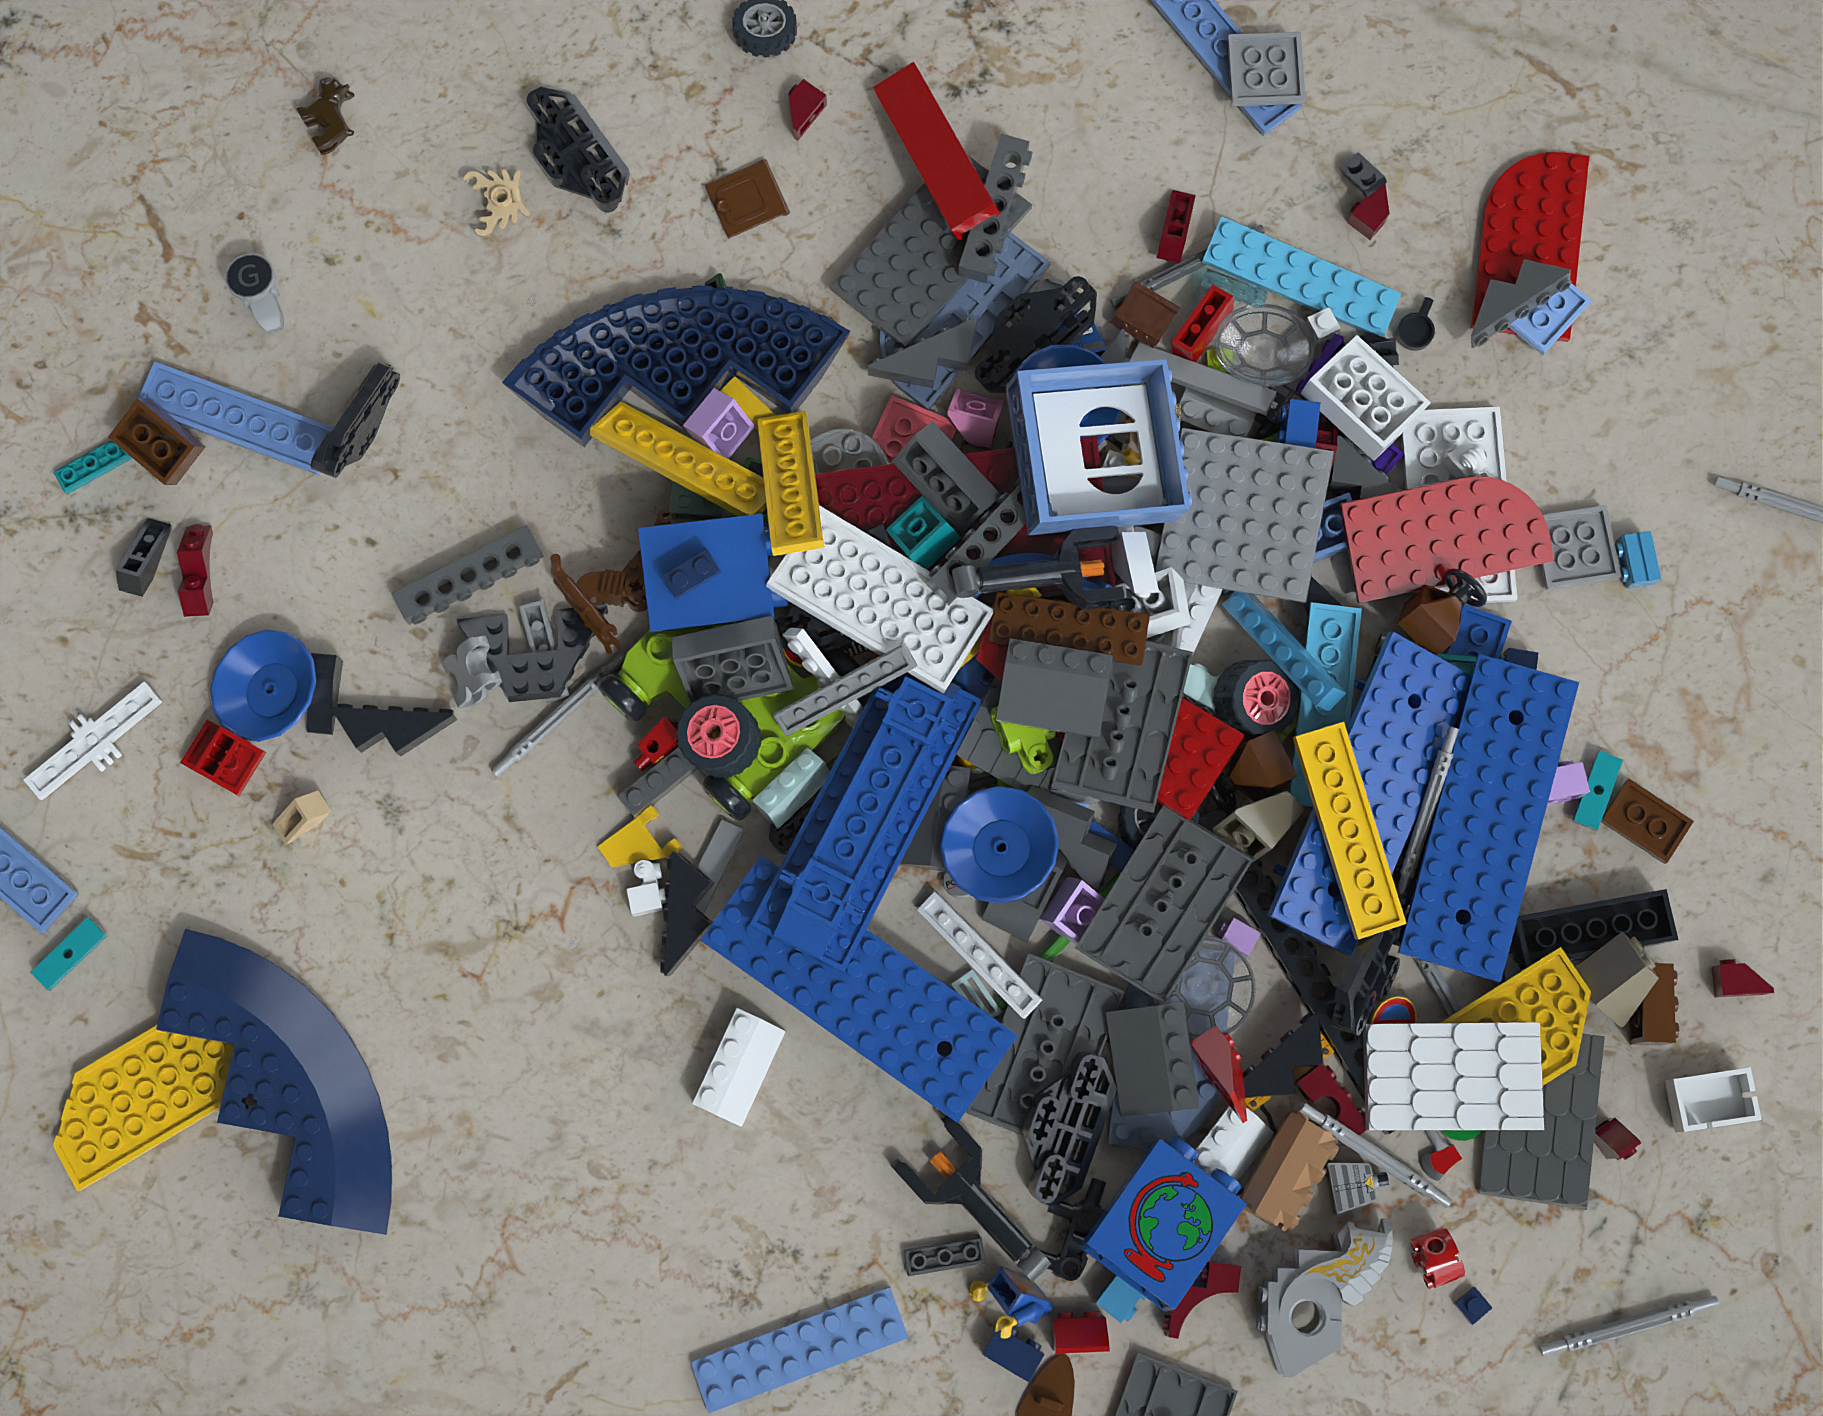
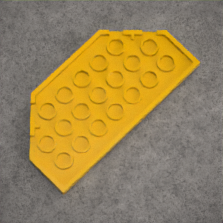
(1542, 993)
(138, 1101)

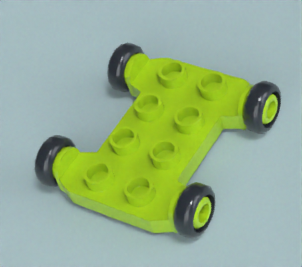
(652, 674)

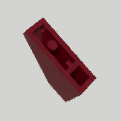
(1176, 226)

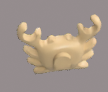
(502, 197)

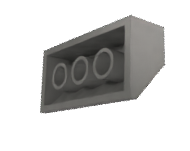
(946, 478)

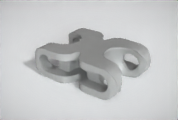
(472, 671)

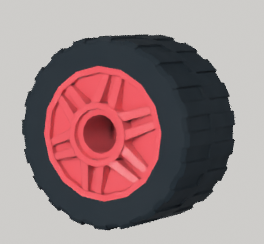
(1256, 697)
(718, 736)

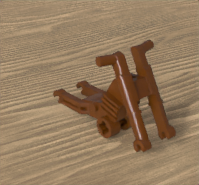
(606, 587)

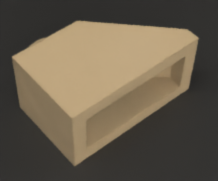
(301, 816)

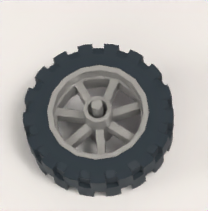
(768, 40)

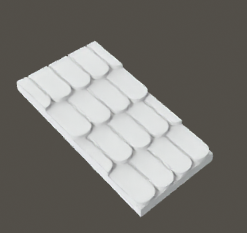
(1453, 1076)

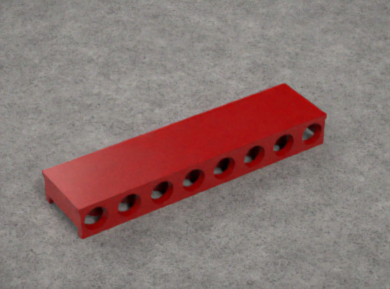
(935, 150)

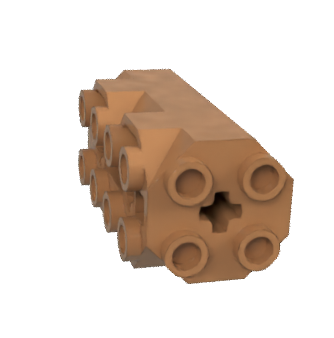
(1288, 1170)

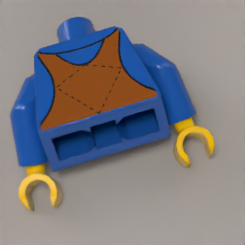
(1016, 1296)

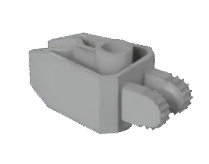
(268, 311)

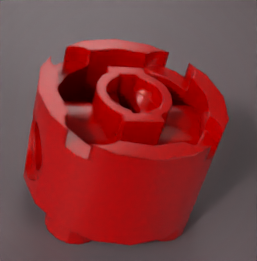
(1437, 1257)

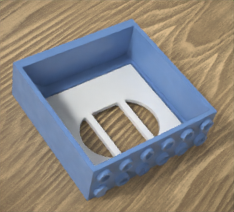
(1050, 450)

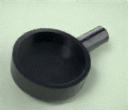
(1416, 329)

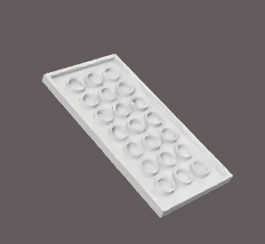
(1429, 442)
(881, 600)

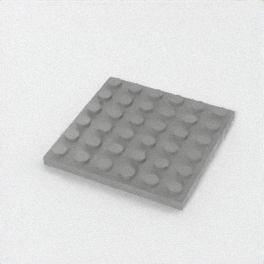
(1249, 515)

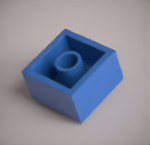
(1298, 423)

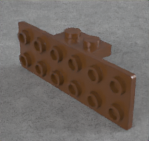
(1067, 626)

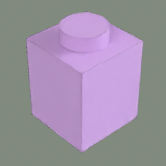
(1239, 935)

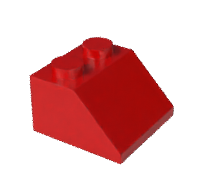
(1080, 1333)

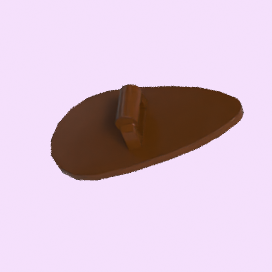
(1051, 1390)

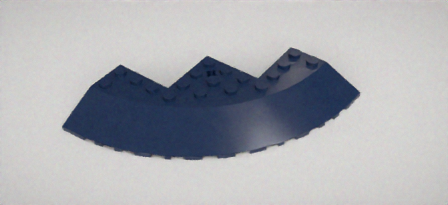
(675, 346)
(297, 1069)

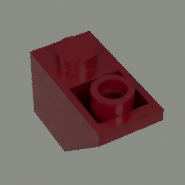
(1371, 213)
(1615, 1140)

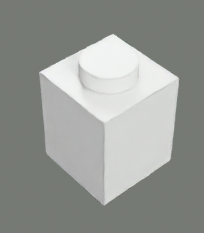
(1323, 326)

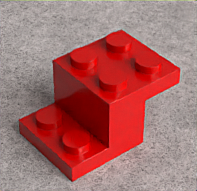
(223, 757)

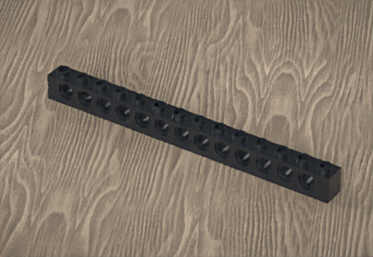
(1290, 961)

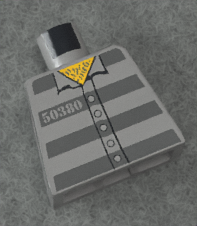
(1353, 1185)

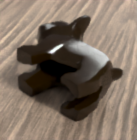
(327, 112)

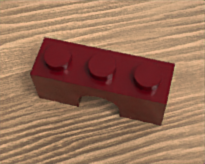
(1320, 1083)

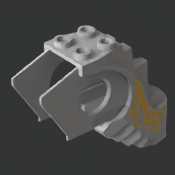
(1327, 1281)

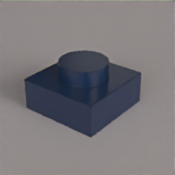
(1473, 1305)

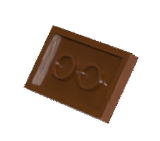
(1646, 821)

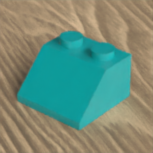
(923, 533)

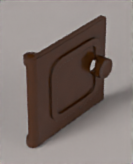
(752, 198)

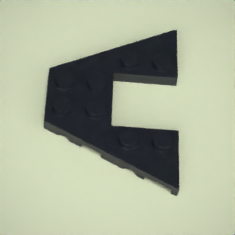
(535, 673)

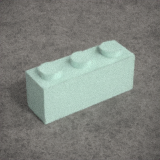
(792, 788)

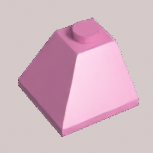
(975, 416)

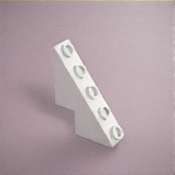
(1133, 561)

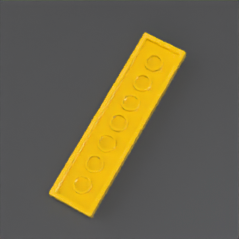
(682, 460)
(790, 483)
(1349, 830)

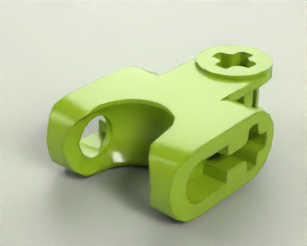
(1026, 741)

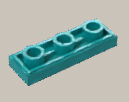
(79, 472)
(1602, 776)
(57, 964)

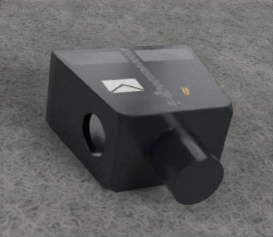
(1269, 422)

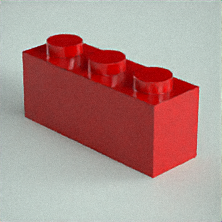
(1202, 324)

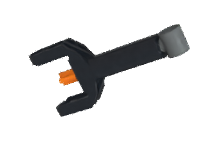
(1062, 571)
(965, 1188)

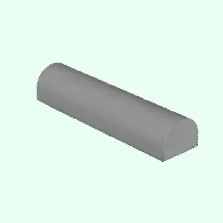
(539, 632)

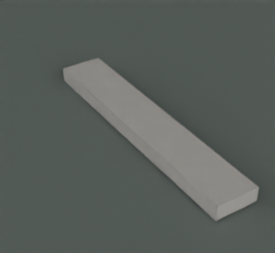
(1210, 380)
(845, 689)

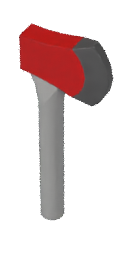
(1440, 1161)

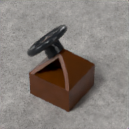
(1435, 615)
(1256, 771)

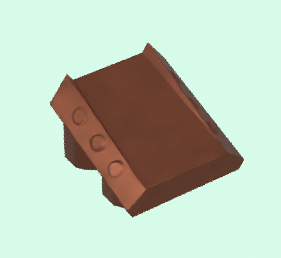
(1144, 315)

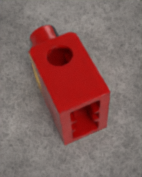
(662, 734)

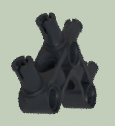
(1076, 1231)

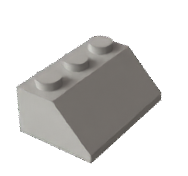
(1214, 415)

